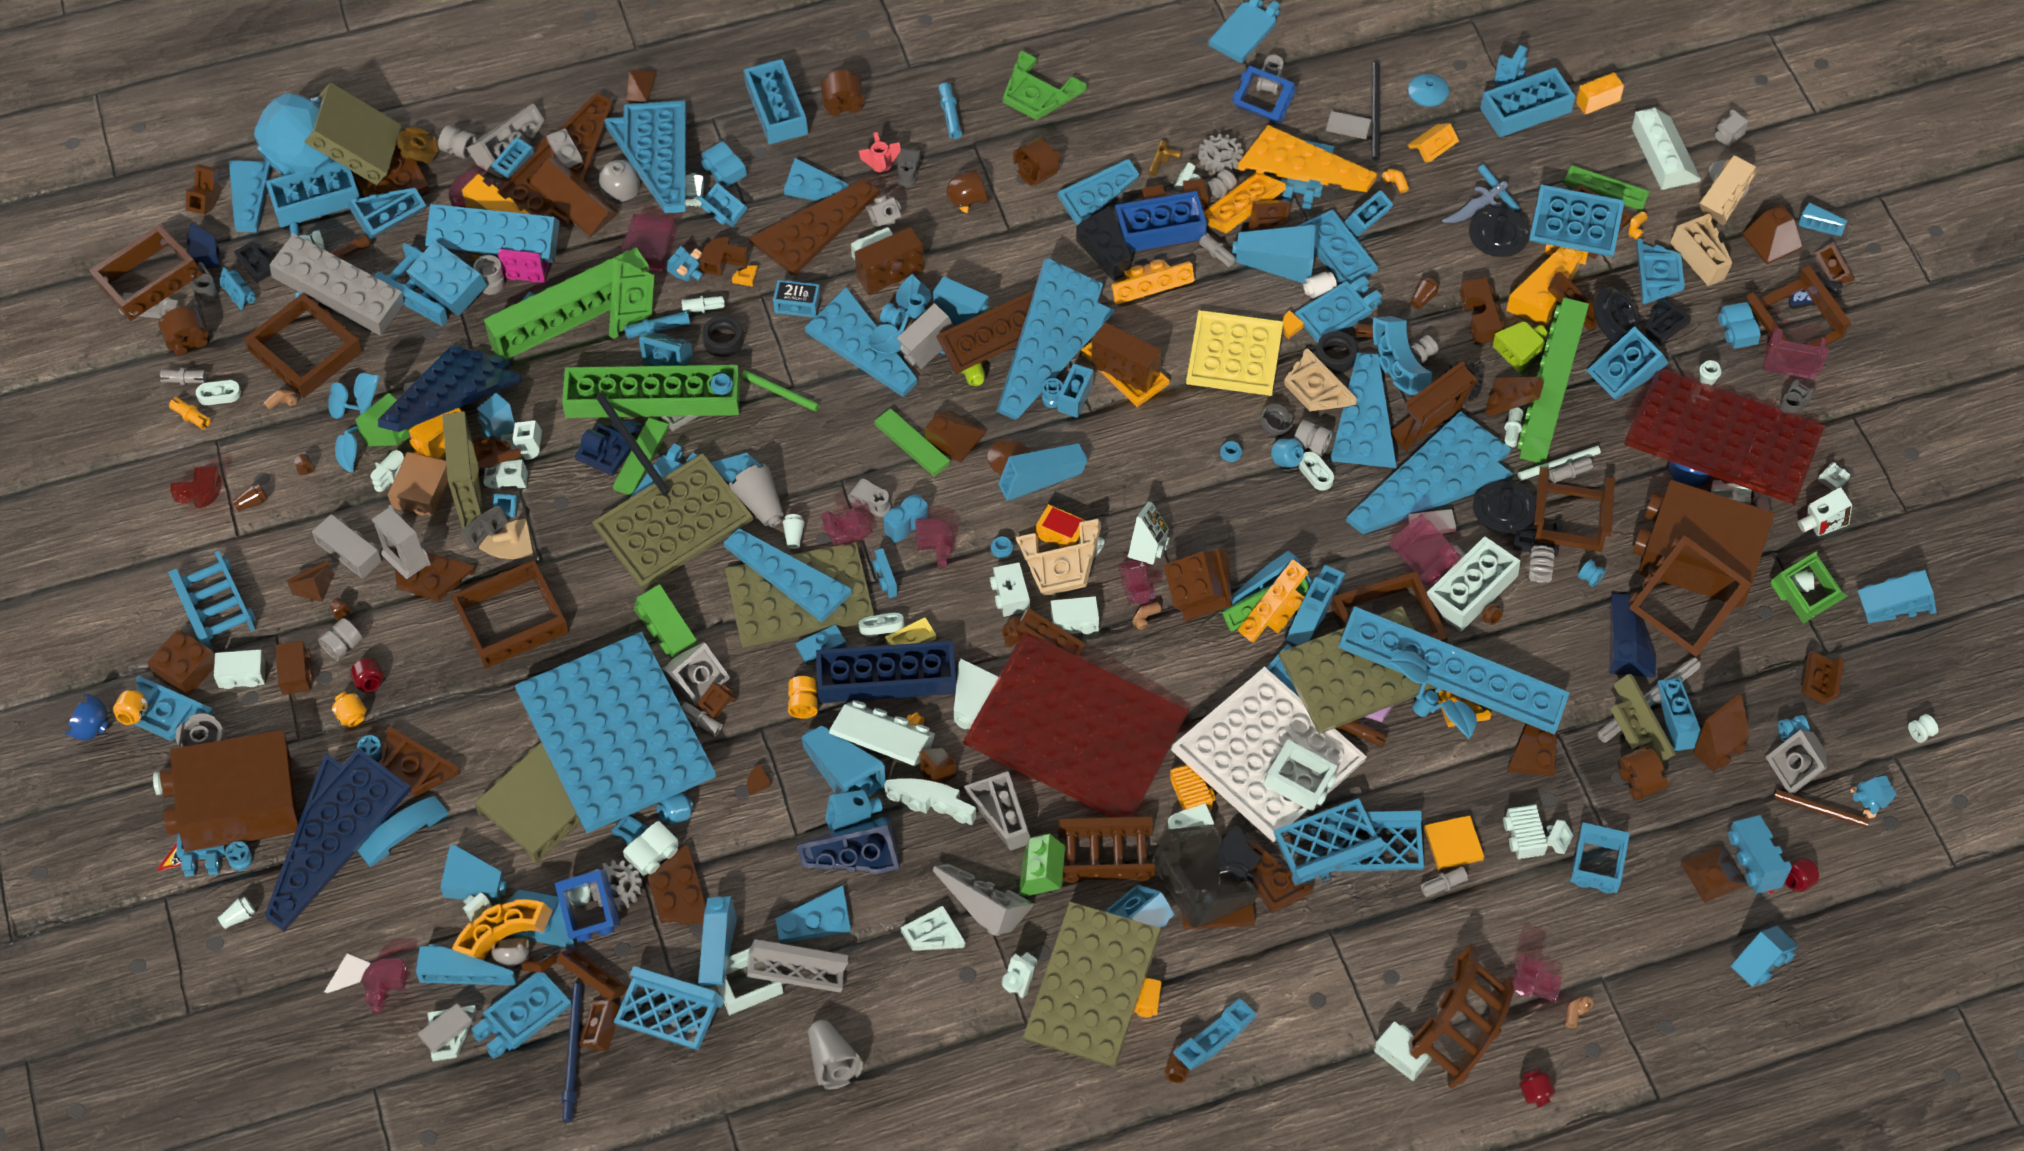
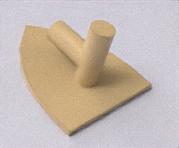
(510, 542)

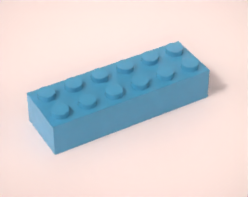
(488, 231)

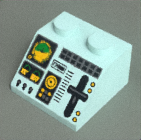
(1149, 536)

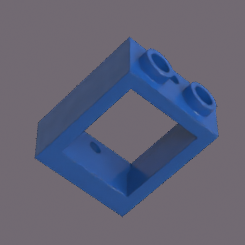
(1282, 104)
(612, 920)

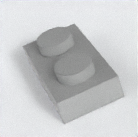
(564, 148)

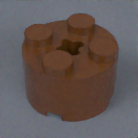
(842, 92)
(1036, 161)
(183, 330)
(1643, 773)

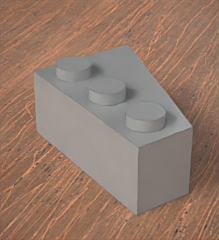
(1000, 806)

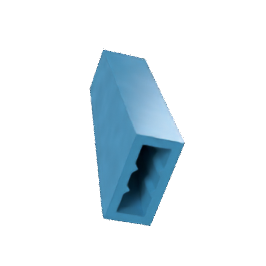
(1041, 469)

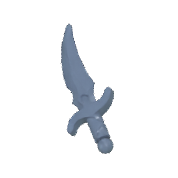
(1477, 204)

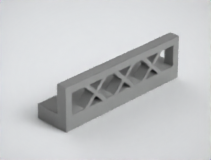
(796, 960)

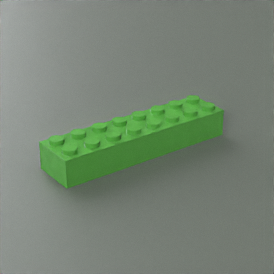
(556, 308)
(1555, 372)
(649, 391)

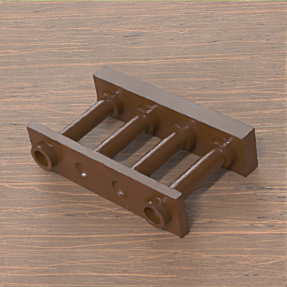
(1106, 827)

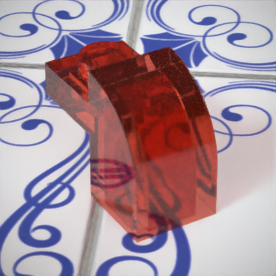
(201, 491)

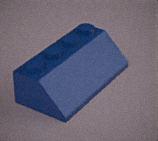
(1161, 221)

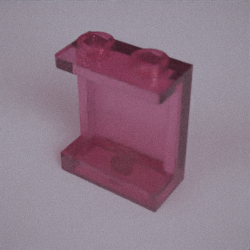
(650, 237)
(1794, 358)
(1425, 549)

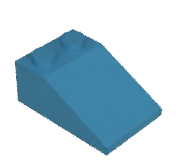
(1627, 364)

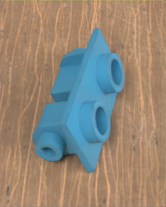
(236, 288)

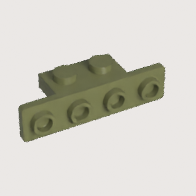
(1638, 720)

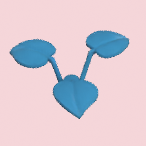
(910, 296)
(364, 390)
(1415, 669)

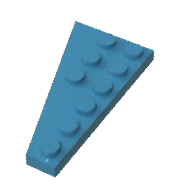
(1365, 428)

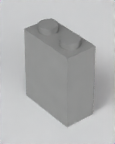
(920, 340)

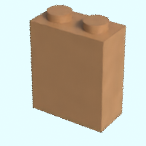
(419, 484)

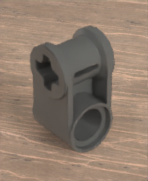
(908, 167)
(204, 285)
(1796, 398)

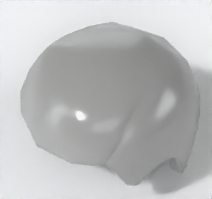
(511, 951)

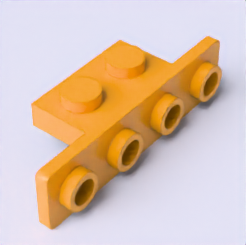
(1151, 279)
(1277, 604)

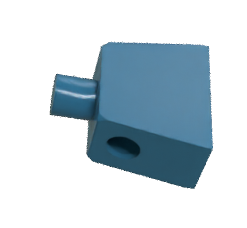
(850, 809)

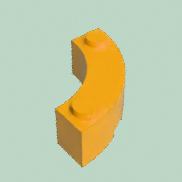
(500, 922)

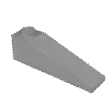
(491, 145)
(988, 906)

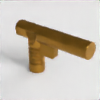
(1163, 155)

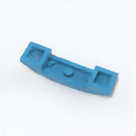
(399, 827)
(1217, 1036)

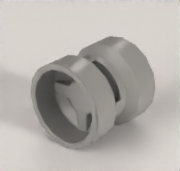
(1224, 181)
(1425, 348)

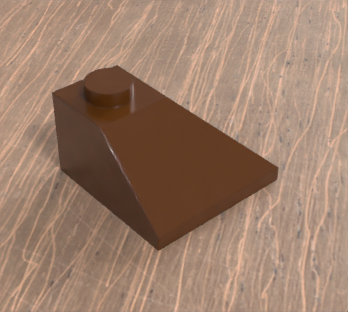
(1774, 235)
(953, 435)
(1713, 873)

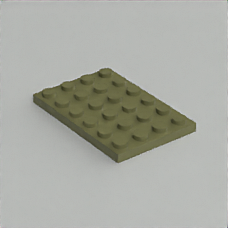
(662, 532)
(769, 615)
(1344, 686)
(1092, 984)

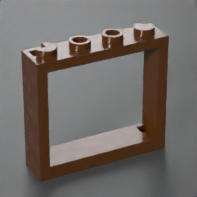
(133, 255)
(324, 370)
(1663, 565)
(1386, 587)
(522, 641)

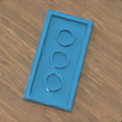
(1340, 249)

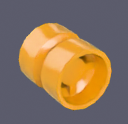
(803, 696)

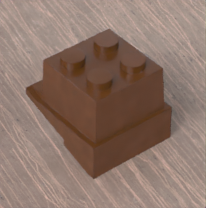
(1200, 583)

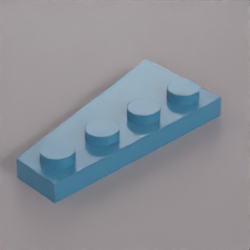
(248, 192)

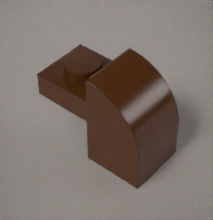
(205, 192)
(720, 252)

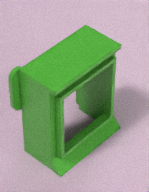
(1788, 591)

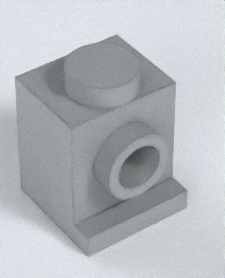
(1731, 129)

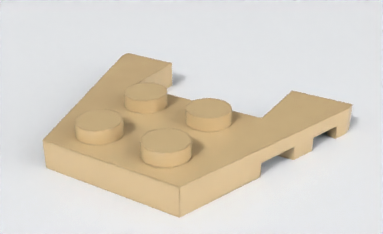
(1064, 567)

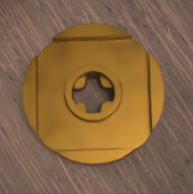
(423, 151)

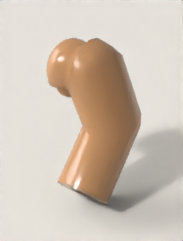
(283, 396)
(1576, 1009)

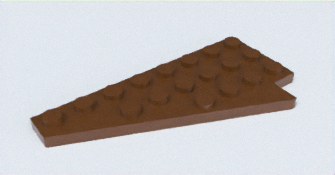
(586, 131)

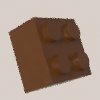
(182, 662)

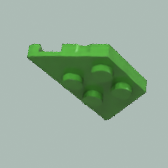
(629, 296)

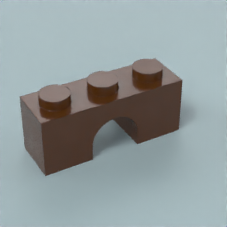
(1187, 186)
(1478, 296)

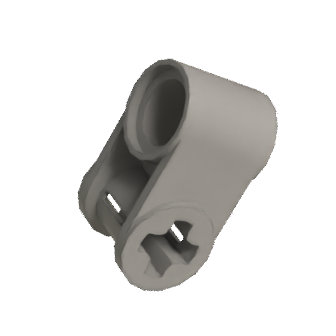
(1272, 65)
(870, 498)

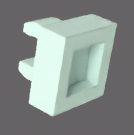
(1186, 175)
(1834, 477)
(1559, 836)
(475, 906)

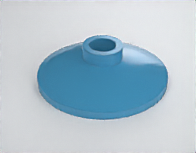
(1428, 90)

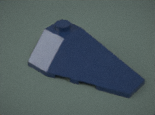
(1629, 641)
(861, 847)

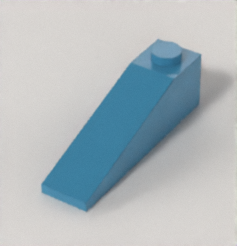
(716, 940)
(448, 966)

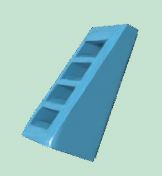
(516, 144)
(1822, 220)

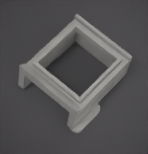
(398, 534)

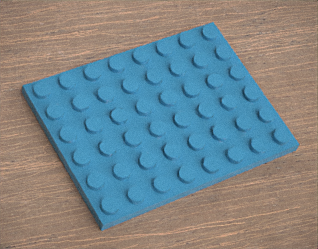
(614, 732)

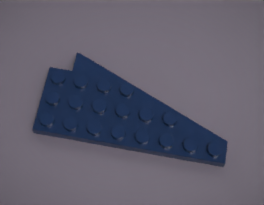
(447, 384)
(336, 821)

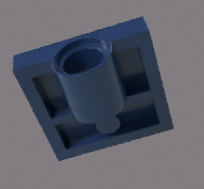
(603, 449)

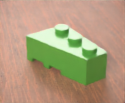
(664, 622)

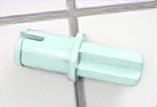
(702, 304)
(1513, 427)

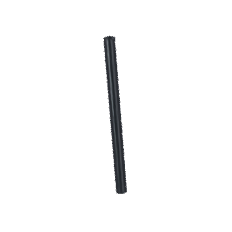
(1375, 111)
(632, 444)

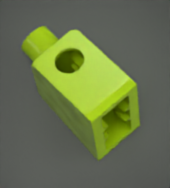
(1520, 344)

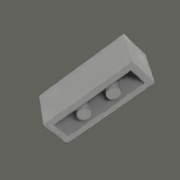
(347, 546)

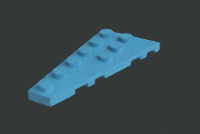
(847, 331)

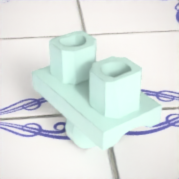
(1732, 491)
(1019, 974)

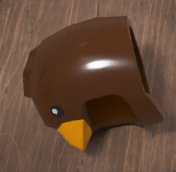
(966, 189)

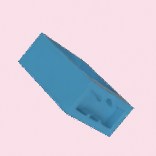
(1605, 838)

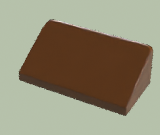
(1834, 264)
(599, 1025)

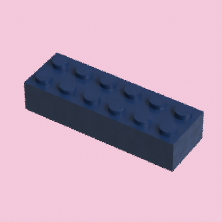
(886, 671)

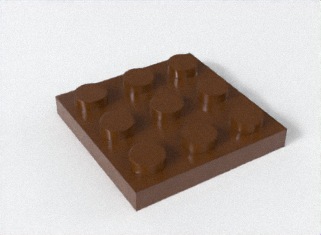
(401, 175)

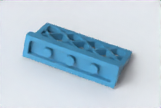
(1382, 821)
(1335, 860)
(680, 991)

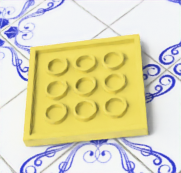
(1234, 353)

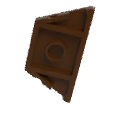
(436, 579)
(415, 763)
(678, 890)

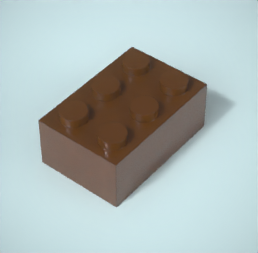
(889, 260)
(1125, 357)

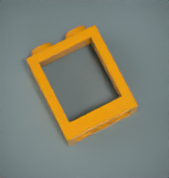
(425, 432)

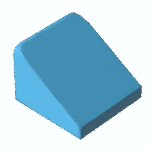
(507, 503)

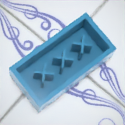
(775, 101)
(1527, 102)
(308, 196)

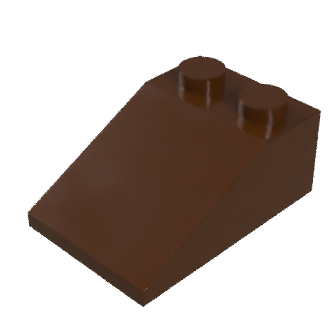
(1723, 735)

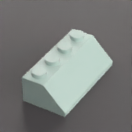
(1664, 149)
(1473, 583)
(881, 732)

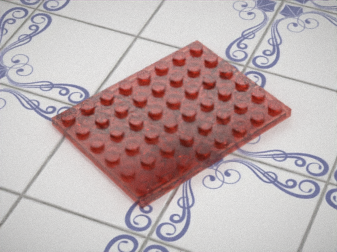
(1725, 435)
(1076, 727)

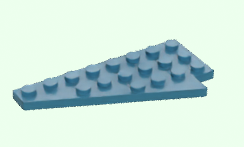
(656, 147)
(1056, 328)
(1445, 469)

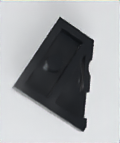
(256, 260)
(1666, 321)
(1525, 539)

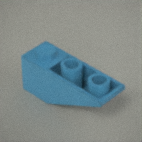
(1678, 714)

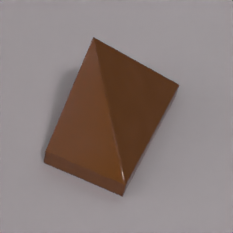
(640, 85)

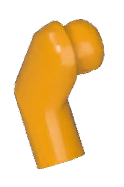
(1396, 177)
(1635, 222)

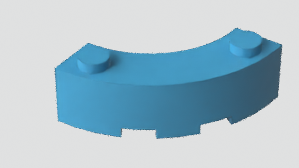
(1396, 355)

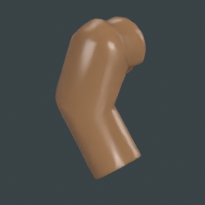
(1144, 611)

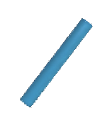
(1494, 182)

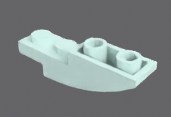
(923, 794)

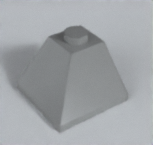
(694, 672)
(1798, 760)

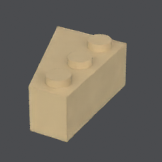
(1728, 189)
(1702, 249)

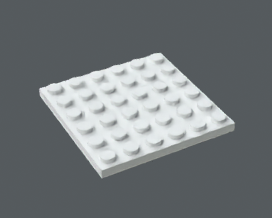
(1244, 737)

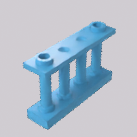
(413, 300)
(196, 617)

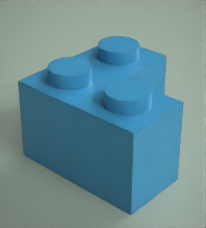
(1765, 952)

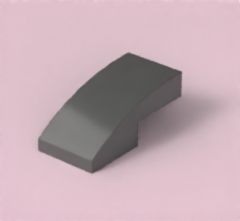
(486, 524)

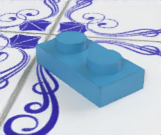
(887, 579)

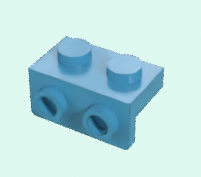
(1511, 69)
(723, 204)

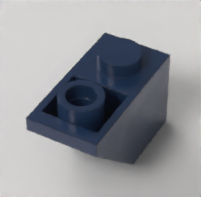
(203, 247)

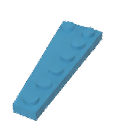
(801, 583)

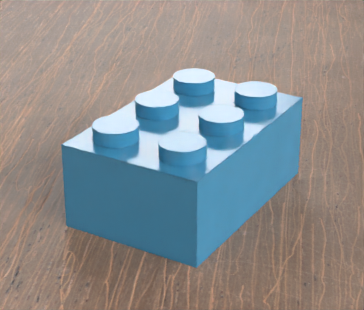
(446, 278)

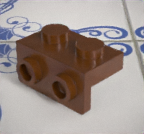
(1822, 677)

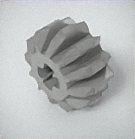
(1541, 564)

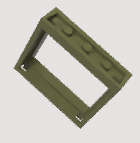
(462, 467)

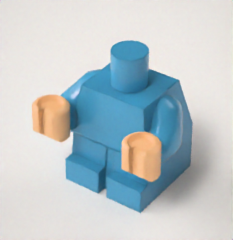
(685, 265)
(1874, 795)

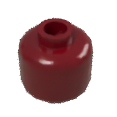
(366, 675)
(1802, 875)
(1537, 1088)

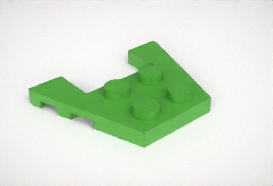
(1035, 96)

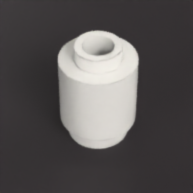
(1319, 284)

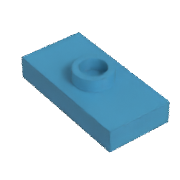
(826, 639)

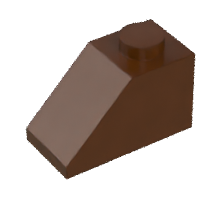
(937, 765)

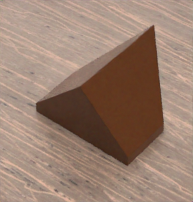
(312, 583)

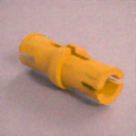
(189, 413)

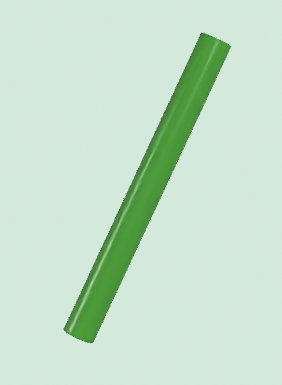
(780, 390)

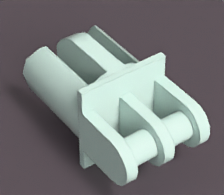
(386, 470)

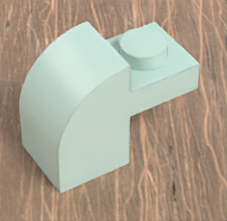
(525, 437)

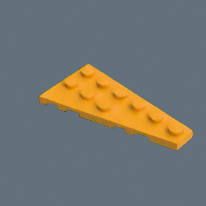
(1302, 161)

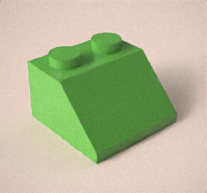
(374, 435)
(1042, 865)

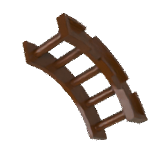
(1465, 967)

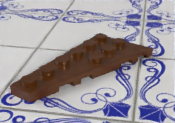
(805, 234)

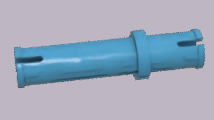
(948, 103)
(656, 325)

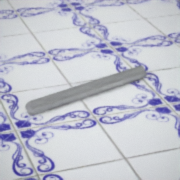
(1651, 697)

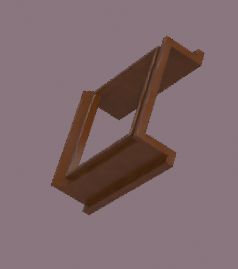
(1819, 295)
(1434, 405)
(1570, 540)

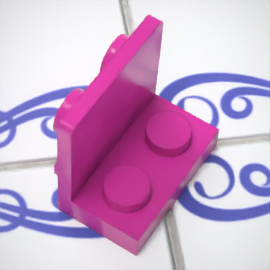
(523, 266)

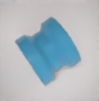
(892, 315)
(1591, 573)
(369, 742)
(236, 850)

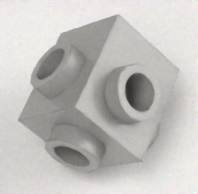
(884, 211)

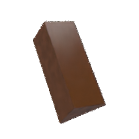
(573, 196)

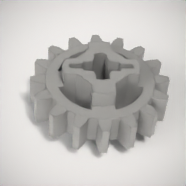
(1220, 153)
(623, 877)

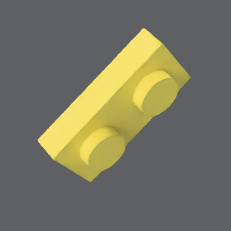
(914, 633)

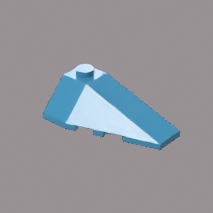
(1266, 577)

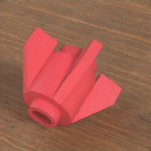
(880, 155)

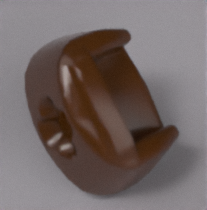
(304, 464)
(340, 609)

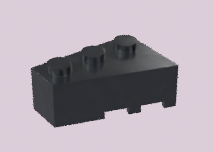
(1104, 243)

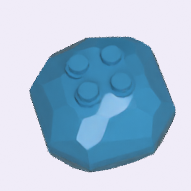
(282, 135)

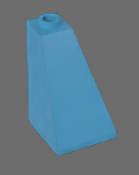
(1278, 251)
(842, 763)

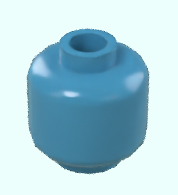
(1287, 453)
(675, 809)

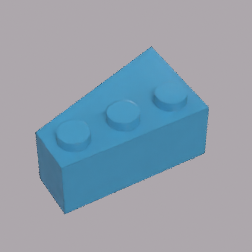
(385, 211)
(1897, 597)
(1758, 855)

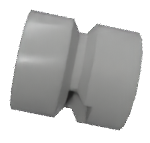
(456, 142)
(491, 272)
(1315, 439)
(342, 637)

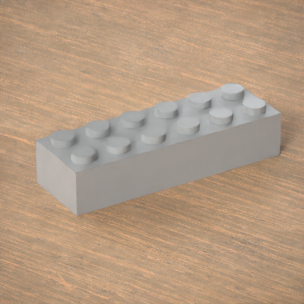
(336, 284)

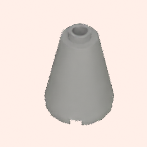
(758, 494)
(832, 1056)

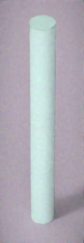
(1559, 462)

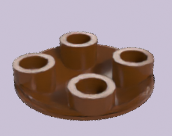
(1002, 450)

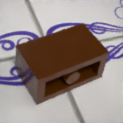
(293, 667)

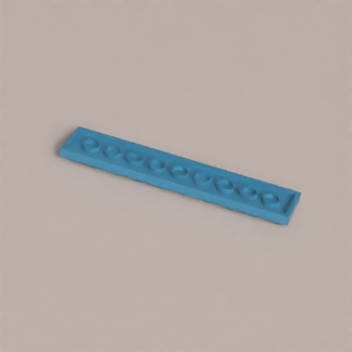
(1457, 670)

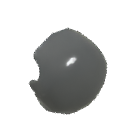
(1276, 420)

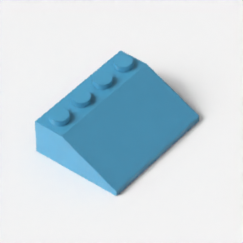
(1577, 220)

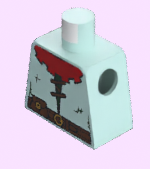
(1827, 513)

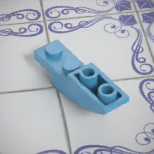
(1315, 606)

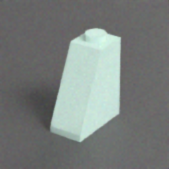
(971, 692)

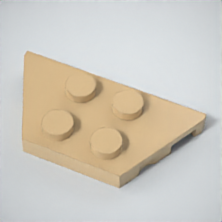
(1316, 385)

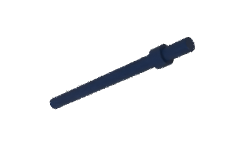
(568, 1096)

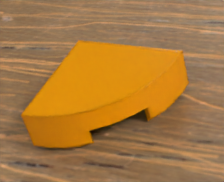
(746, 276)
(1291, 324)

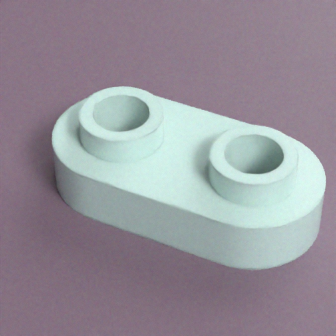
(219, 392)
(1317, 472)
(881, 624)

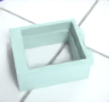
(1293, 790)
(734, 1005)

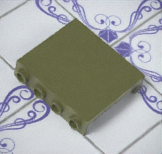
(354, 134)
(531, 805)

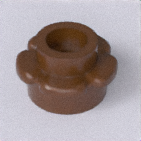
(1492, 614)

